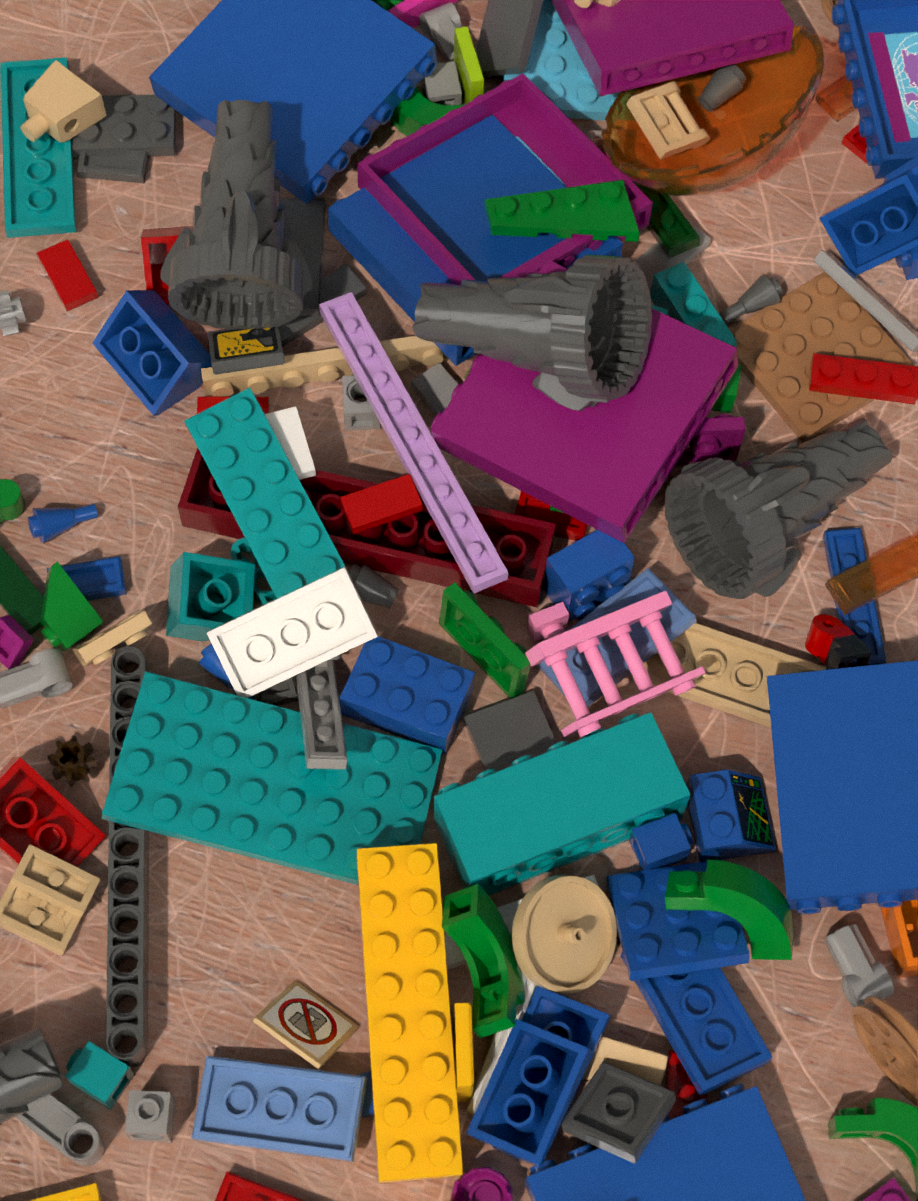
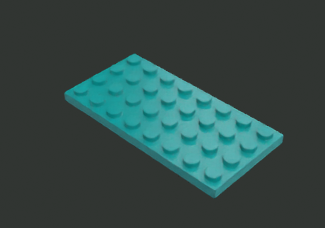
(239, 782)

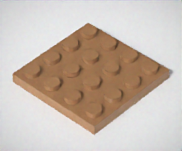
(780, 342)

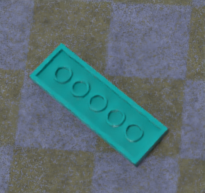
(37, 173)
(264, 493)

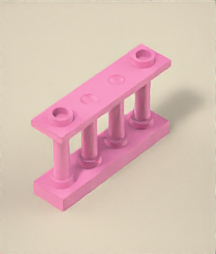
(618, 628)

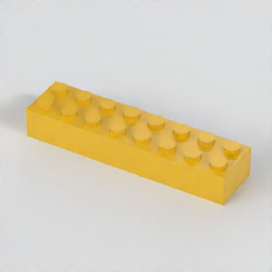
(408, 1014)

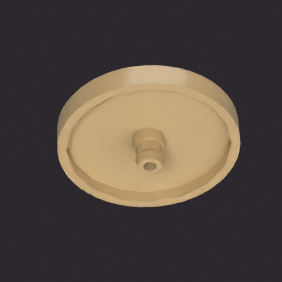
(564, 934)

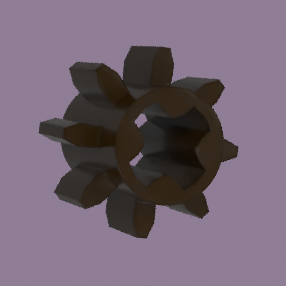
(79, 753)

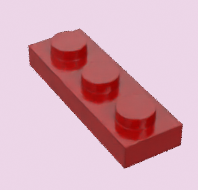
(864, 378)

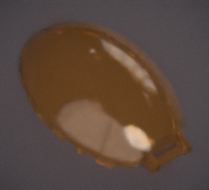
(742, 131)

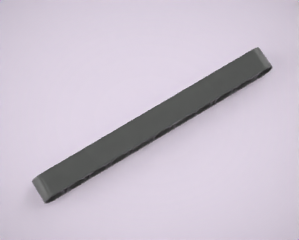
(121, 870)

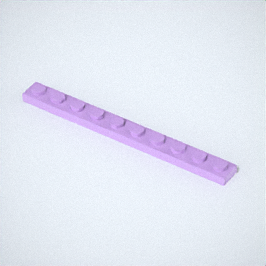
(414, 444)

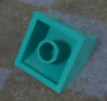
(207, 594)

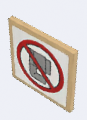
(306, 1024)

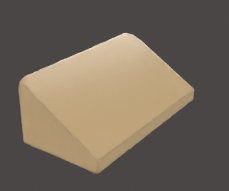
(627, 1057)

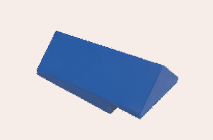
(876, 223)
(537, 1076)

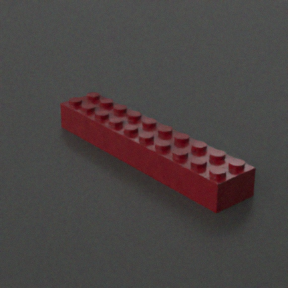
(401, 547)

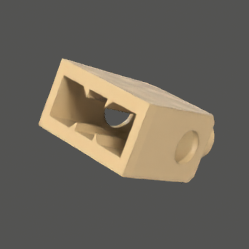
(61, 105)

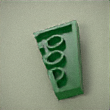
(584, 210)

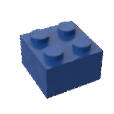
(587, 573)

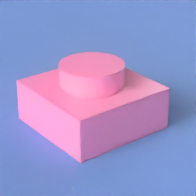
(548, 622)

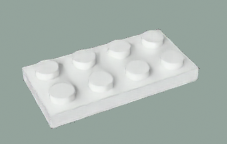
(292, 633)

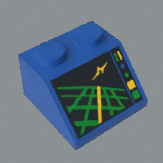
(729, 815)

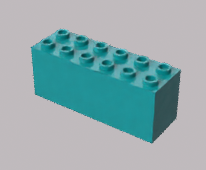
(559, 804)

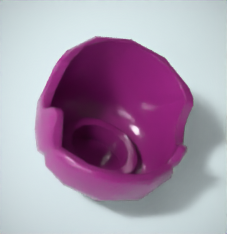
(482, 1185)

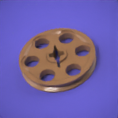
(890, 1043)

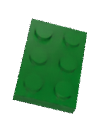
(484, 640)

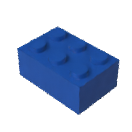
(407, 693)

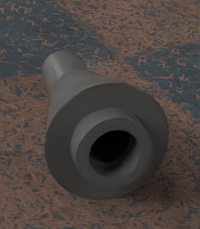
(760, 294)

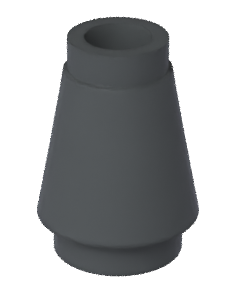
(722, 86)
(372, 586)

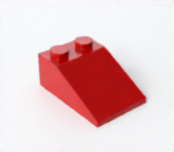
(41, 817)

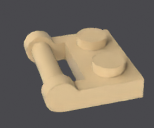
(662, 125)
(99, 647)

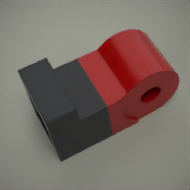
(835, 643)

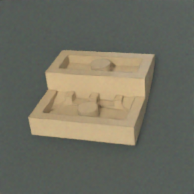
(46, 899)

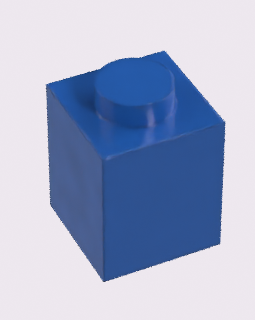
(661, 843)

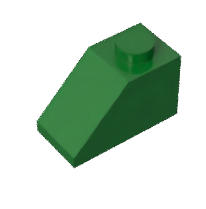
(65, 610)

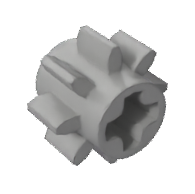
(11, 313)

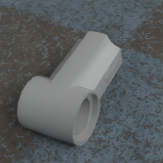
(439, 27)
(43, 676)
(859, 970)

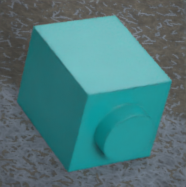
(98, 1074)

